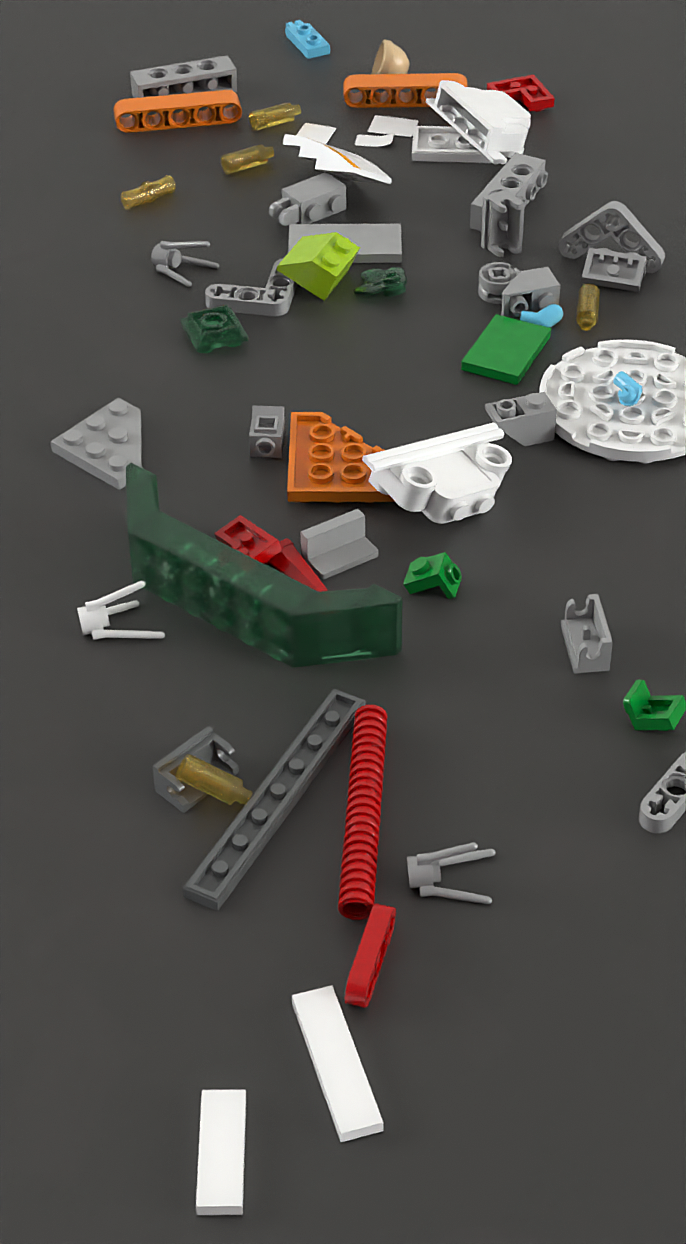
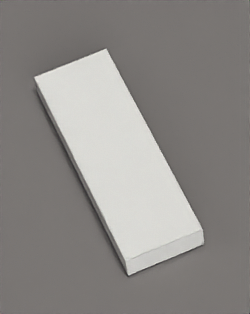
(221, 1153)

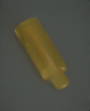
(273, 115)
(246, 158)
(588, 306)
(212, 780)

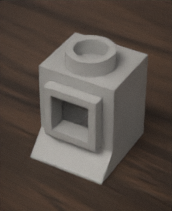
(267, 431)

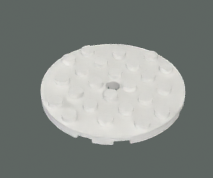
(590, 405)

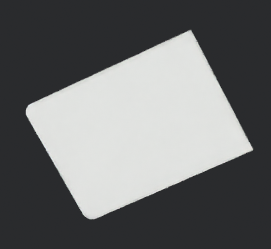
(392, 125)
(316, 132)

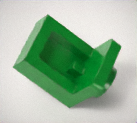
(433, 572)
(653, 712)

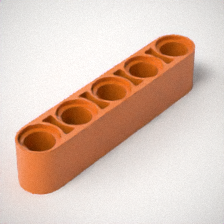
(393, 84)
(188, 117)

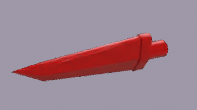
(294, 565)

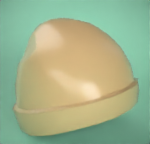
(390, 59)

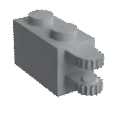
(310, 200)

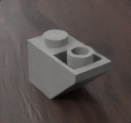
(530, 292)
(525, 418)

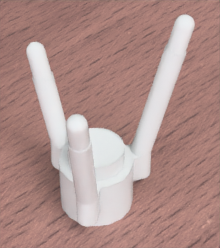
(95, 616)

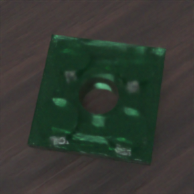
(214, 328)

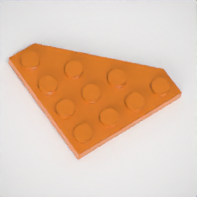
(328, 462)

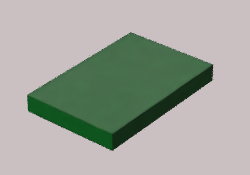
(506, 349)

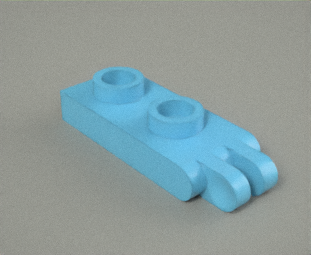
(307, 39)

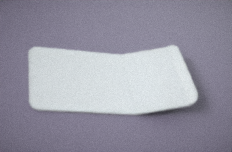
(374, 141)

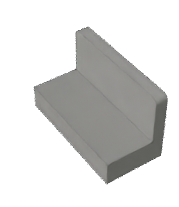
(337, 544)

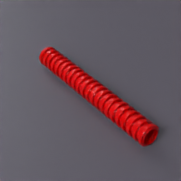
(363, 813)

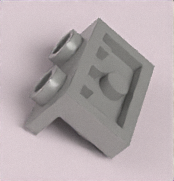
(614, 269)

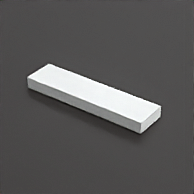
(337, 1064)

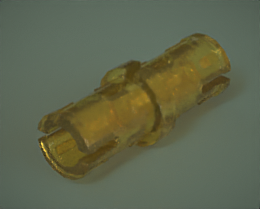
(148, 192)

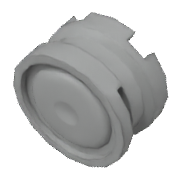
(494, 279)

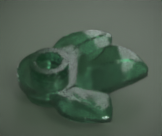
(376, 280)

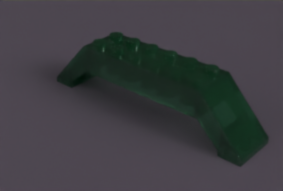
(250, 597)

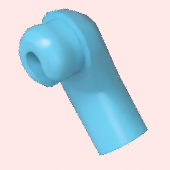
(546, 317)
(630, 389)

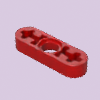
(370, 955)

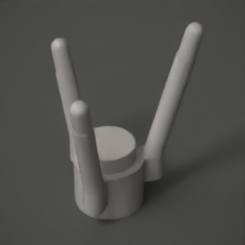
(167, 257)
(425, 871)

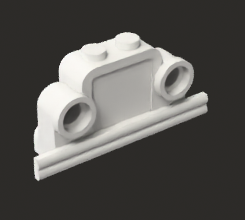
(485, 118)
(444, 474)

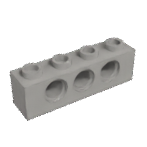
(184, 78)
(520, 176)

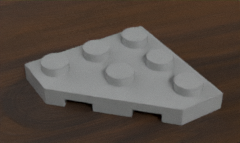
(104, 442)

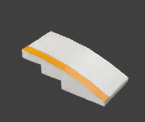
(337, 161)

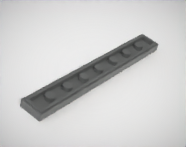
(272, 801)

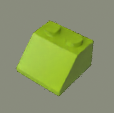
(319, 262)

